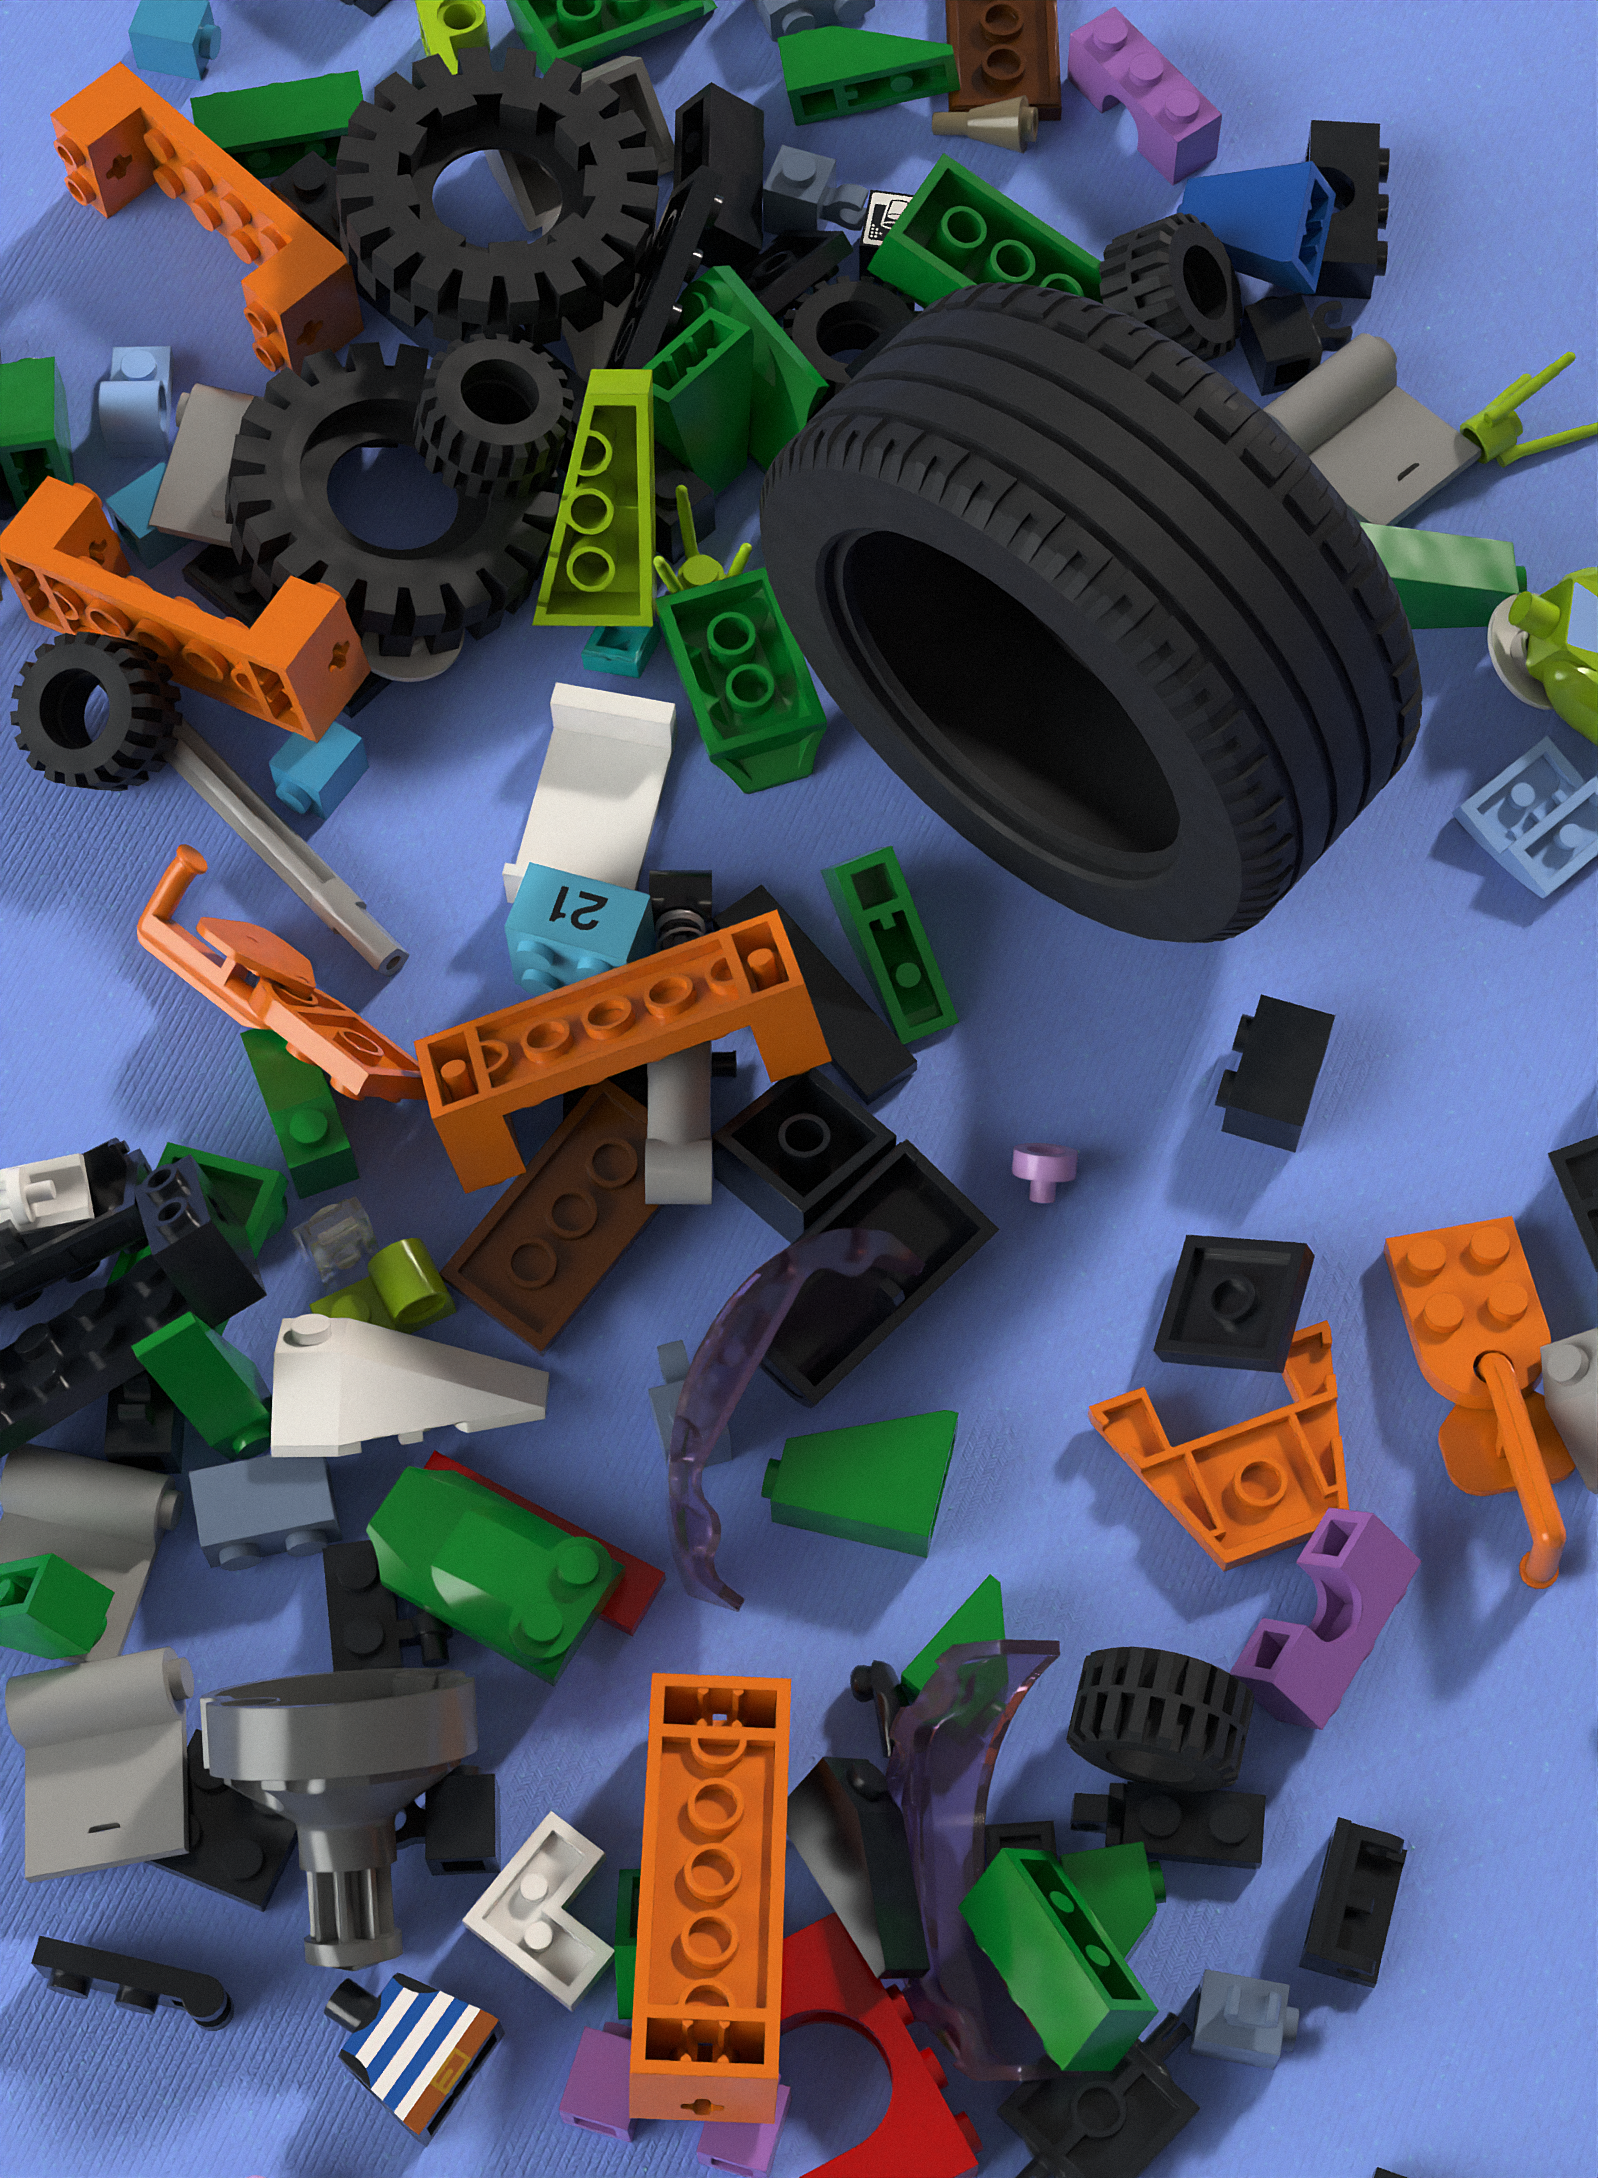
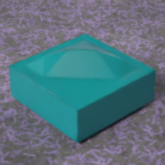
(621, 649)

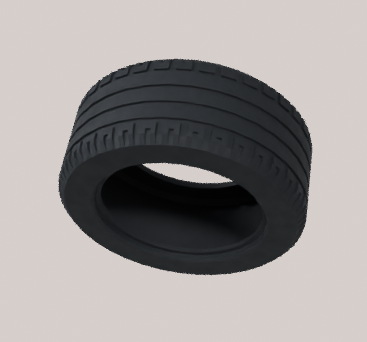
(1093, 610)

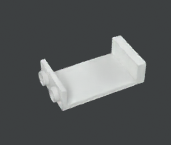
(597, 787)

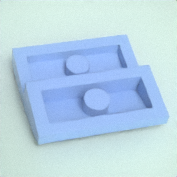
(1536, 818)

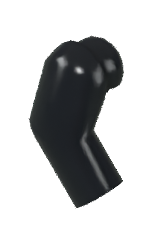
(883, 1686)

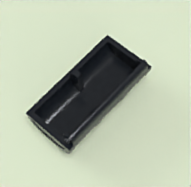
(76, 1250)
(846, 1317)

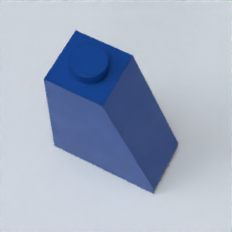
(1267, 220)

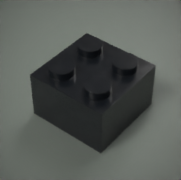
(798, 1151)

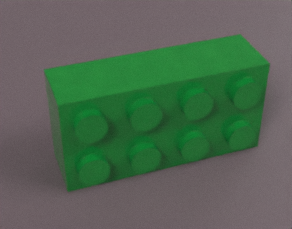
(972, 234)

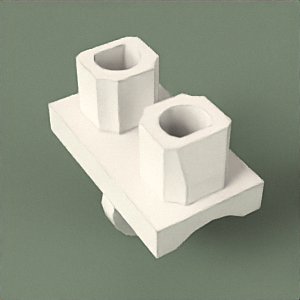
(46, 1194)

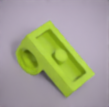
(452, 26)
(399, 1293)

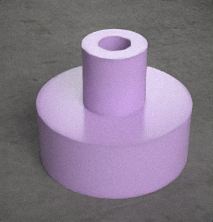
(1044, 1166)

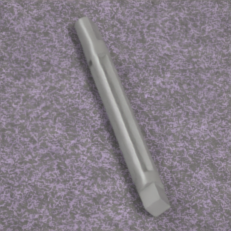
(282, 849)

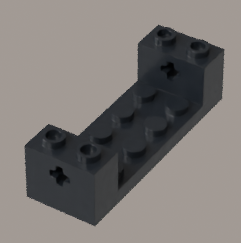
(196, 1266)

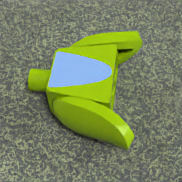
(1565, 646)

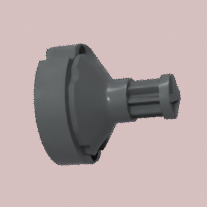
(341, 1764)

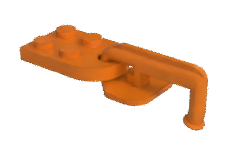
(285, 997)
(1472, 1307)

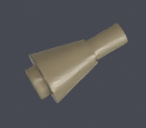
(1002, 123)

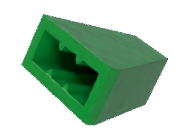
(705, 397)
(33, 426)
(866, 1481)

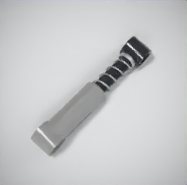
(680, 1084)

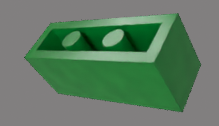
(280, 122)
(1057, 1960)

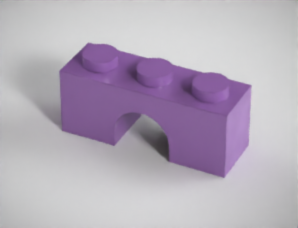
(1173, 119)
(1359, 1580)
(599, 2102)

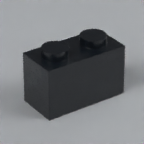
(1276, 1072)

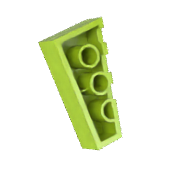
(605, 521)

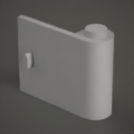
(1371, 435)
(199, 465)
(92, 1516)
(102, 1756)

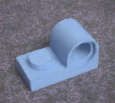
(137, 402)

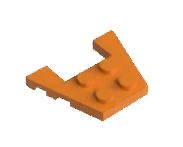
(1251, 1482)

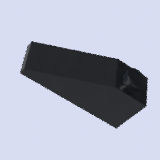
(862, 1861)

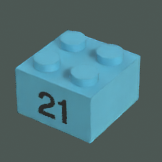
(574, 929)

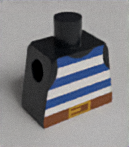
(413, 2048)

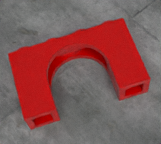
(832, 1984)

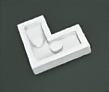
(526, 1913)

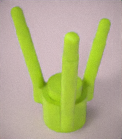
(1498, 425)
(697, 568)

